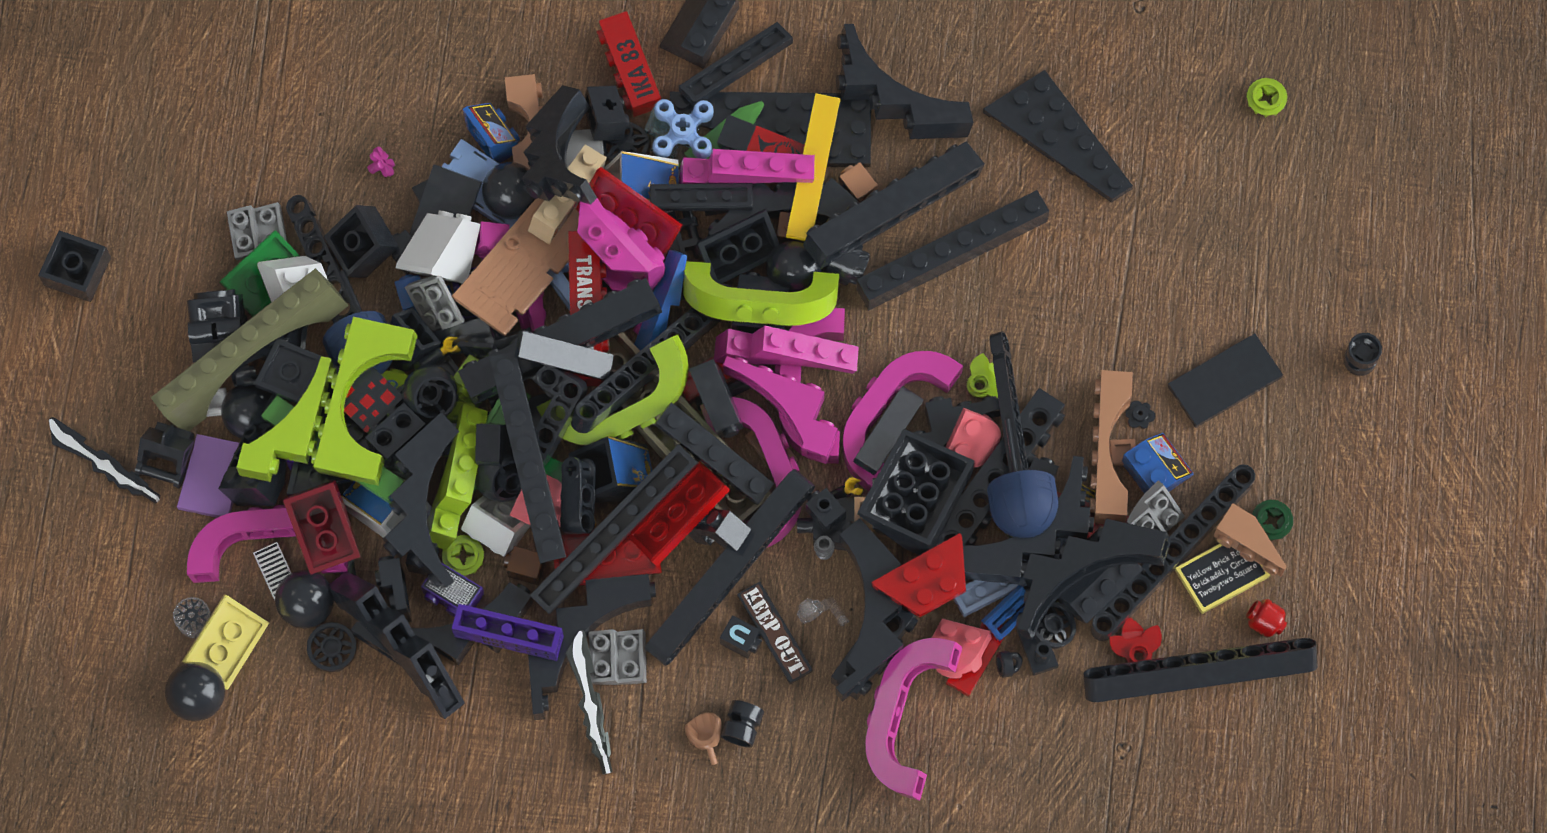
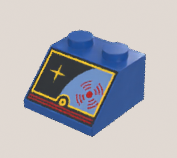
(490, 131)
(1155, 461)

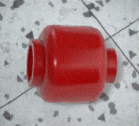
(1266, 618)

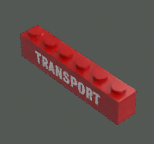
(585, 285)

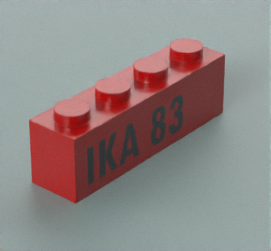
(629, 63)

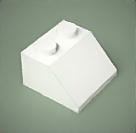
(284, 273)
(494, 526)

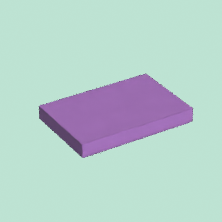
(204, 475)

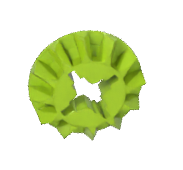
(1270, 88)
(471, 547)

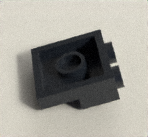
(393, 583)

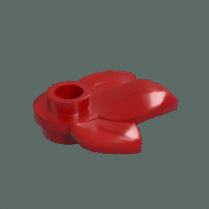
(1134, 640)

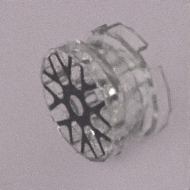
(191, 616)

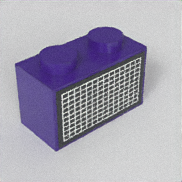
(459, 592)

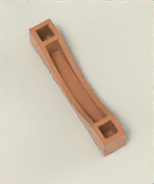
(1110, 494)

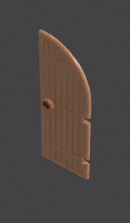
(515, 272)

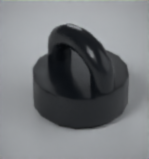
(1005, 665)

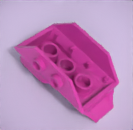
(619, 247)

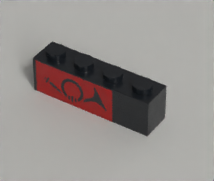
(749, 137)

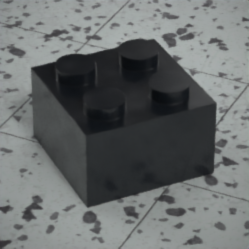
(361, 241)
(74, 266)

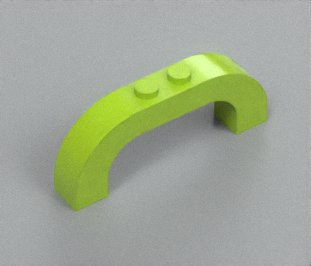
(759, 305)
(673, 377)

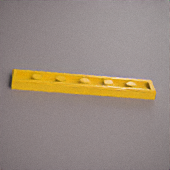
(817, 143)

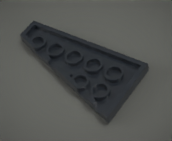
(1055, 129)

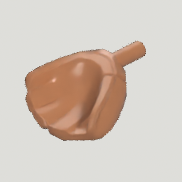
(705, 733)

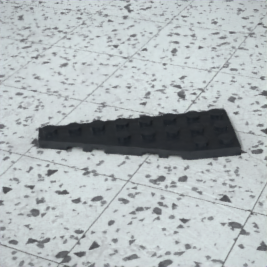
(790, 117)

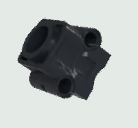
(213, 319)

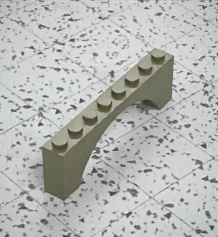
(190, 394)

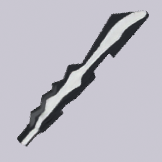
(102, 462)

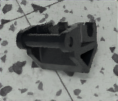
(166, 443)

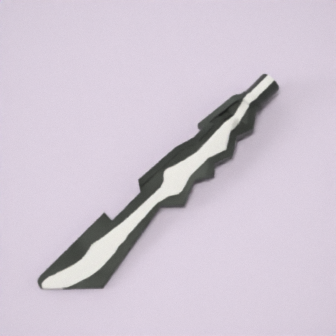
(581, 664)

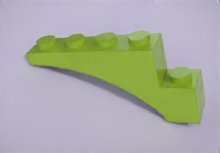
(292, 436)
(457, 480)

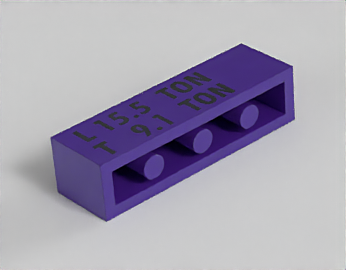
(507, 632)

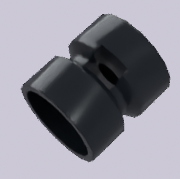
(1362, 354)
(742, 723)

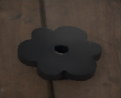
(1136, 420)

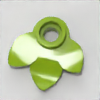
(983, 373)

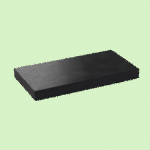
(1225, 380)

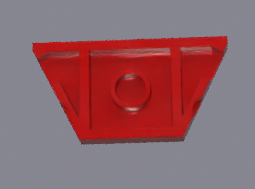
(927, 579)

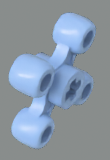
(677, 121)

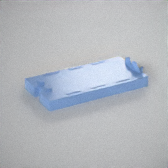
(475, 164)

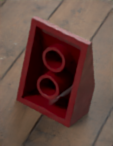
(322, 526)

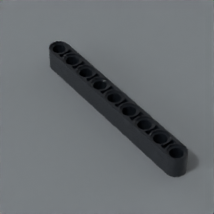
(632, 381)
(1180, 542)
(729, 568)
(1200, 670)

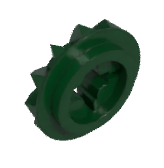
(1275, 509)

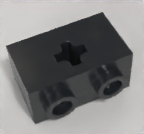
(606, 113)

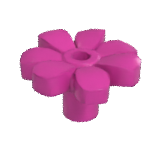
(381, 163)

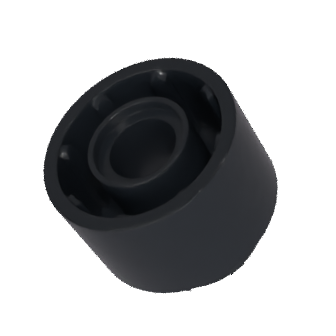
(849, 266)

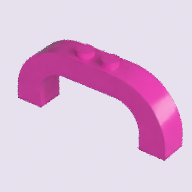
(827, 328)
(911, 367)
(772, 445)
(233, 527)
(889, 706)

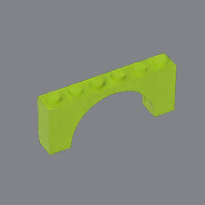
(366, 346)

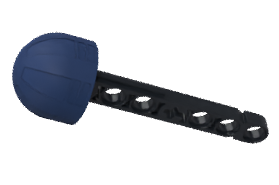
(334, 336)
(1023, 499)

